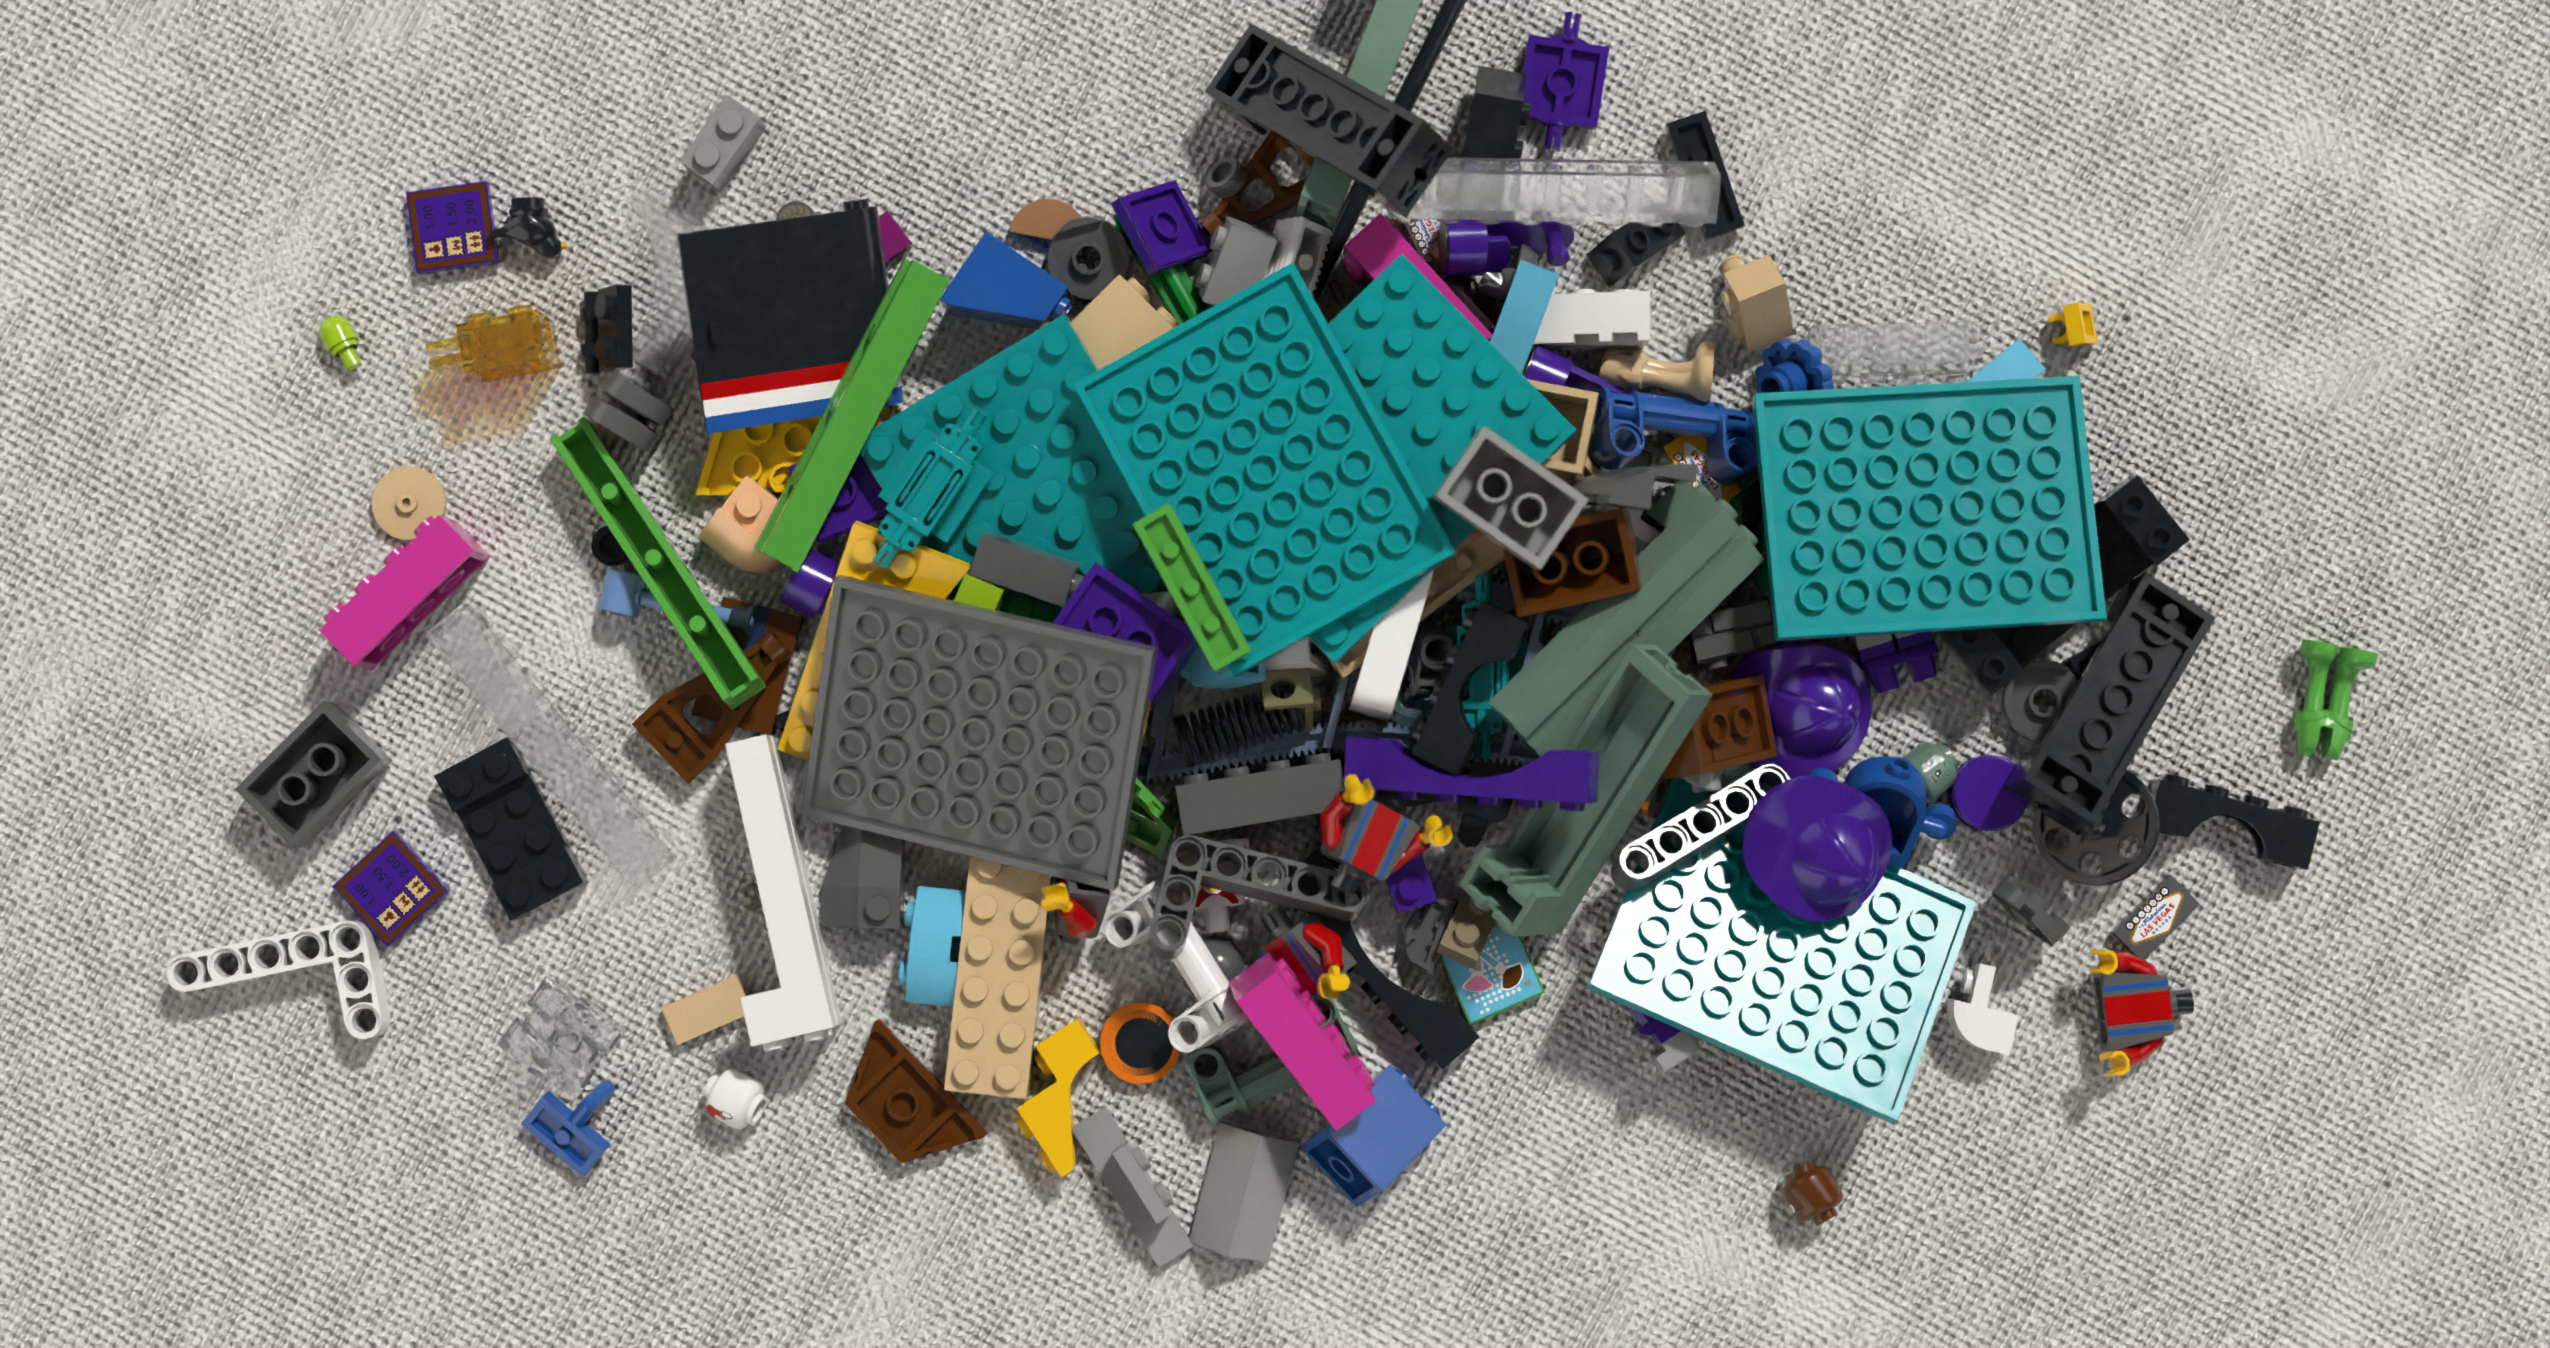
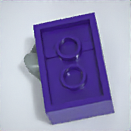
(1117, 610)

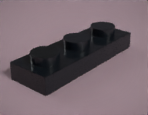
(1694, 141)

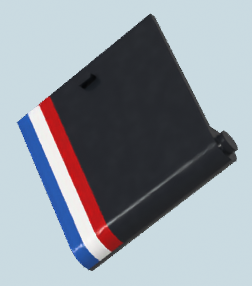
(781, 312)

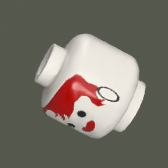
(735, 1099)

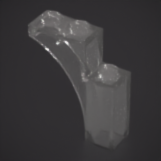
(667, 325)

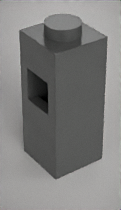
(1025, 569)

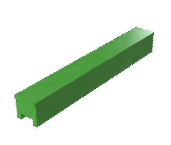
(851, 413)
(658, 564)

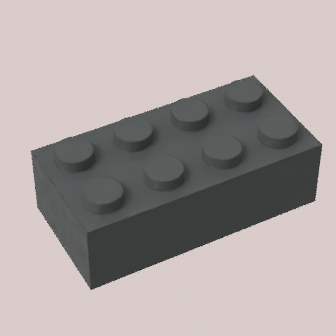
(1260, 796)

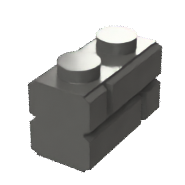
(1732, 633)

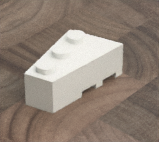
(1596, 320)

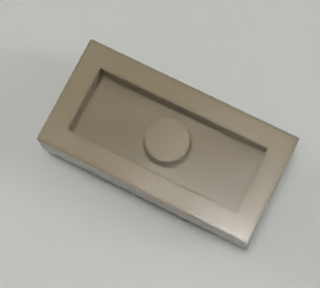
(1466, 932)

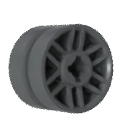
(628, 411)

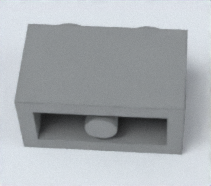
(723, 143)
(1237, 260)

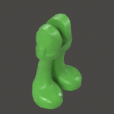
(2335, 719)

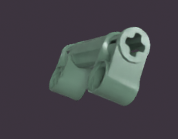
(1224, 1093)

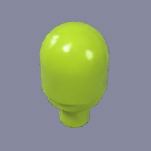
(341, 341)

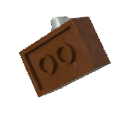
(1728, 733)

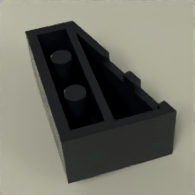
(1496, 115)

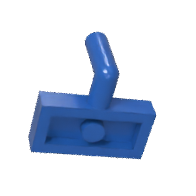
(567, 1131)

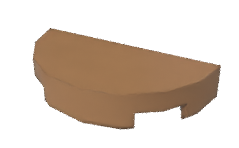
(1042, 219)

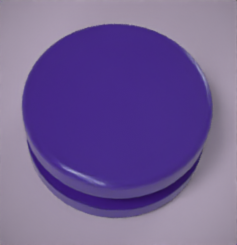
(1980, 794)

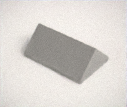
(1243, 1193)

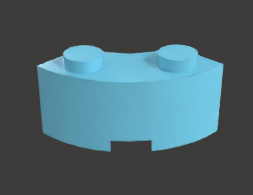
(933, 946)

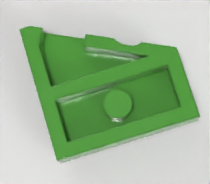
(1149, 821)

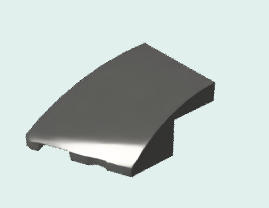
(1632, 485)

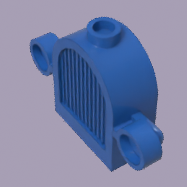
(1902, 796)

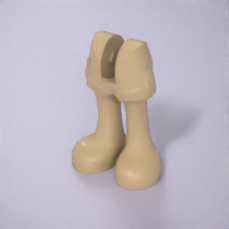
(1636, 370)

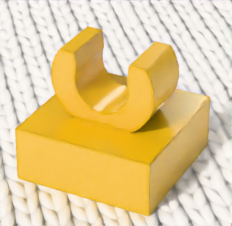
(2079, 325)

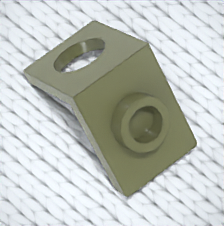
(1303, 697)

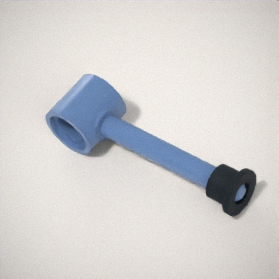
(627, 594)

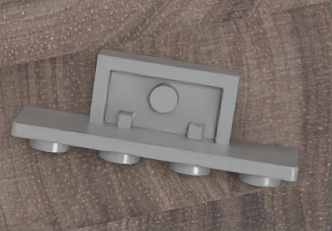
(1132, 1187)

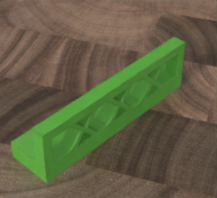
(1192, 588)

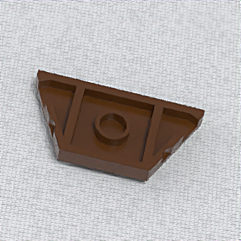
(906, 1101)

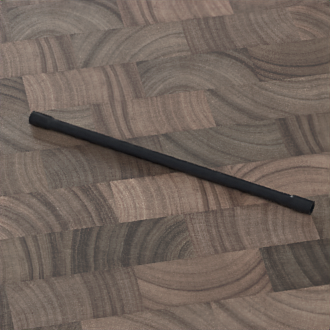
(1406, 99)

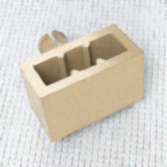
(1755, 301)

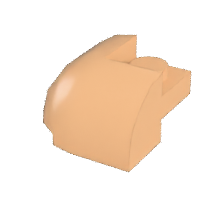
(738, 525)

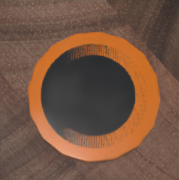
(1138, 1043)

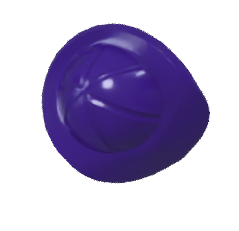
(1815, 704)
(1816, 847)

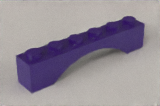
(1555, 776)

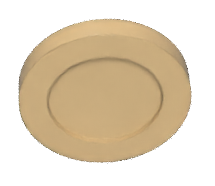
(406, 499)

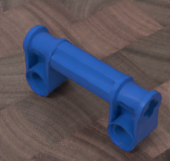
(1625, 416)

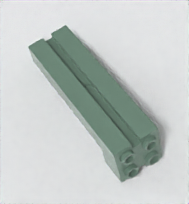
(1373, 69)
(1682, 581)
(1558, 853)

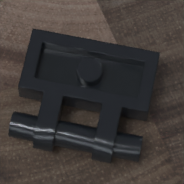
(607, 329)

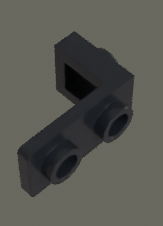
(1630, 247)

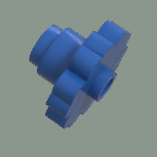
(1793, 368)

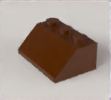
(1588, 564)

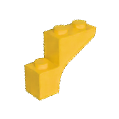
(1050, 1111)

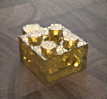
(499, 345)

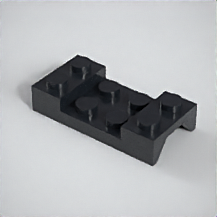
(511, 828)

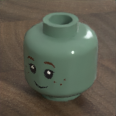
(1936, 766)

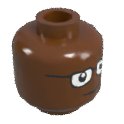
(1812, 1193)

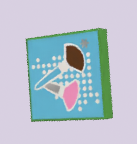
(1498, 981)

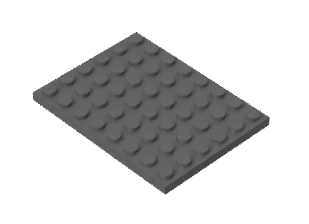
(978, 731)

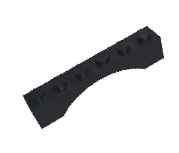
(1434, 1024)

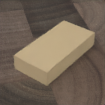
(705, 1009)

